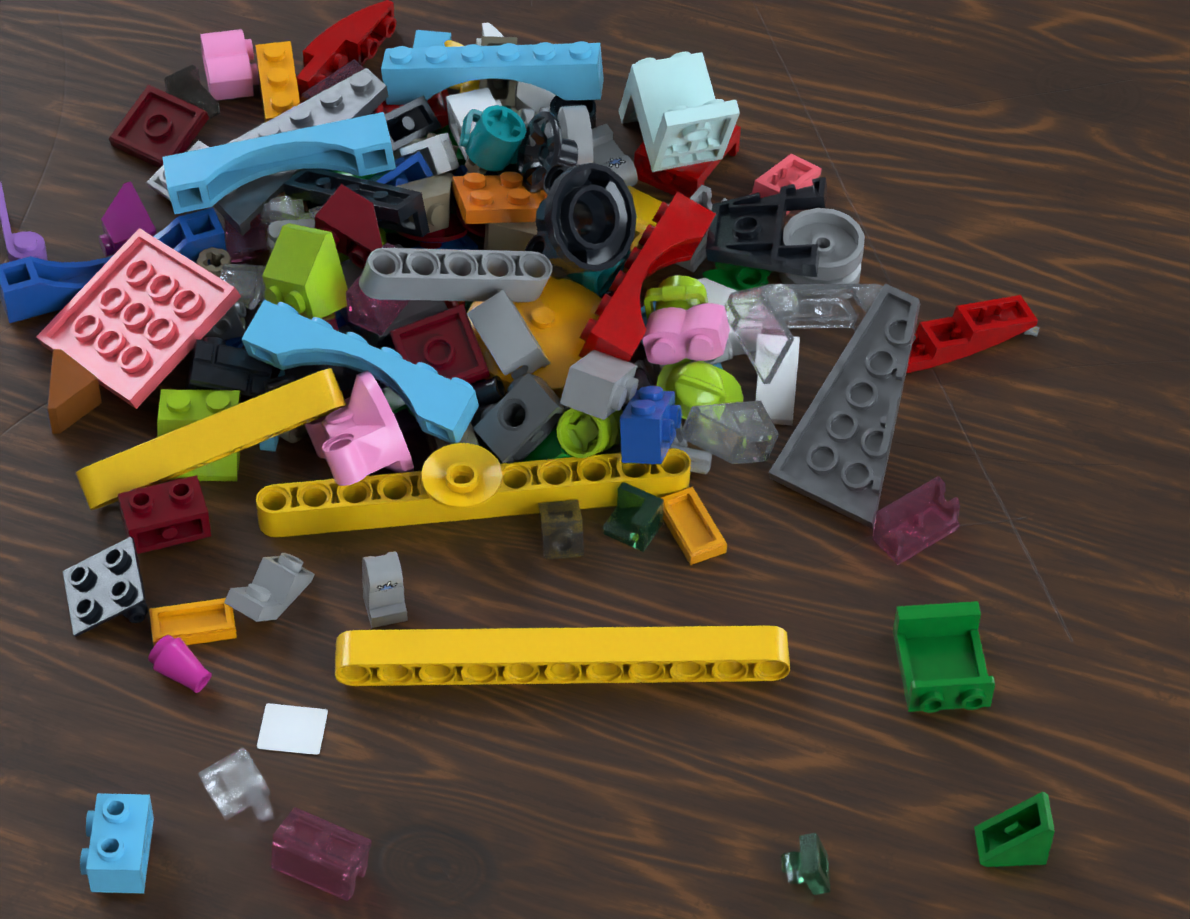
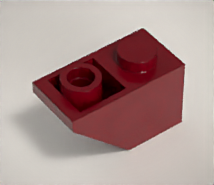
(351, 223)

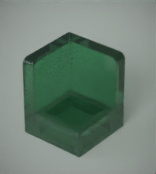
(635, 517)

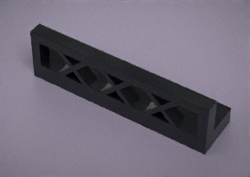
(391, 203)

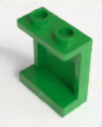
(942, 657)

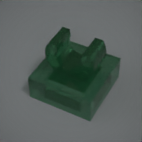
(808, 864)

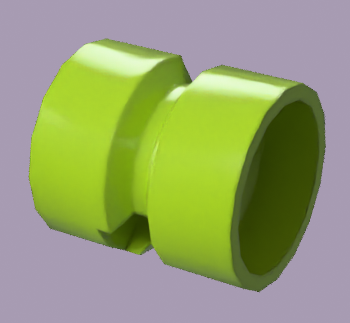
(587, 435)

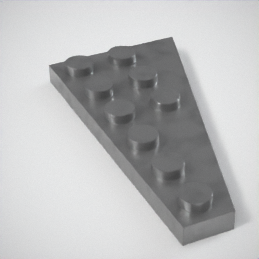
(848, 430)

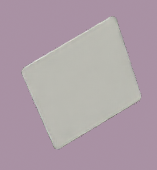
(292, 729)

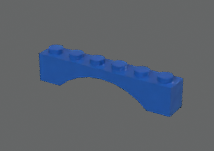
(43, 286)

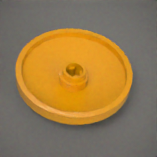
(556, 324)

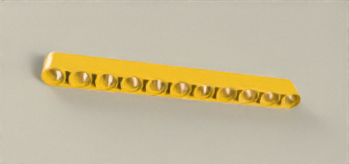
(402, 501)
(561, 655)

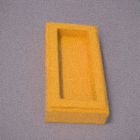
(692, 526)
(194, 622)

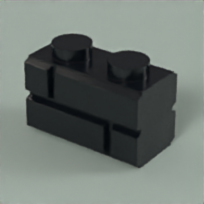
(226, 368)

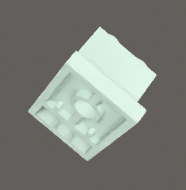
(677, 111)

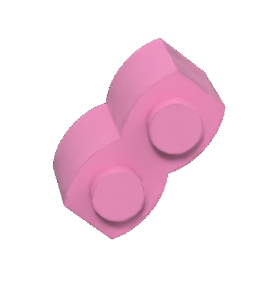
(228, 64)
(688, 334)

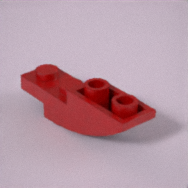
(346, 40)

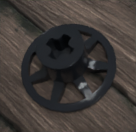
(546, 151)

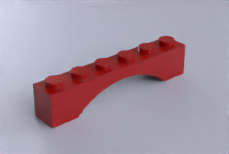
(673, 240)

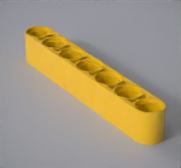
(211, 438)

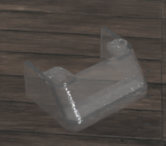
(766, 312)

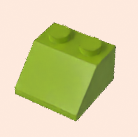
(305, 272)
(185, 407)

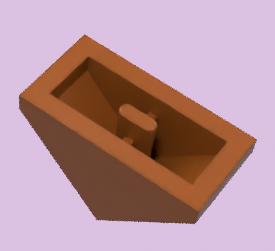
(71, 392)

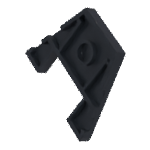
(751, 230)

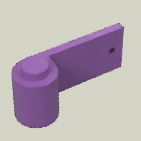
(23, 243)

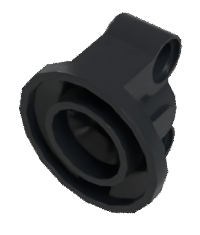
(584, 219)

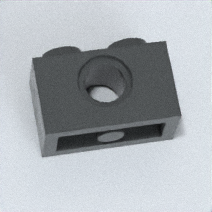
(542, 415)

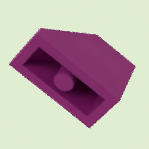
(123, 219)

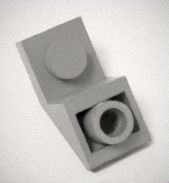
(273, 588)

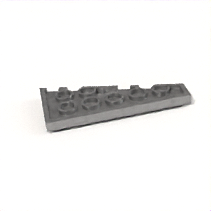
(346, 100)

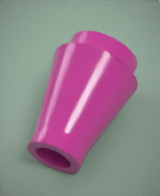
(176, 661)

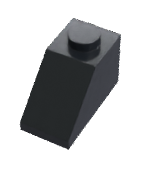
(411, 122)

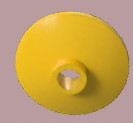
(461, 464)

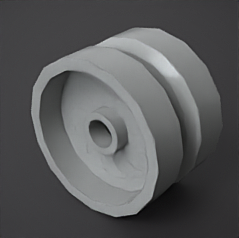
(838, 241)

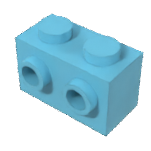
(118, 843)

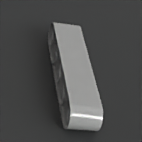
(454, 274)

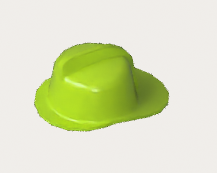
(699, 384)

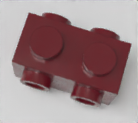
(165, 514)

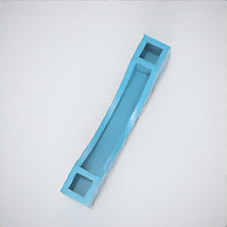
(563, 69)
(208, 174)
(291, 340)

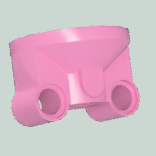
(361, 435)

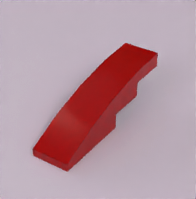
(969, 331)

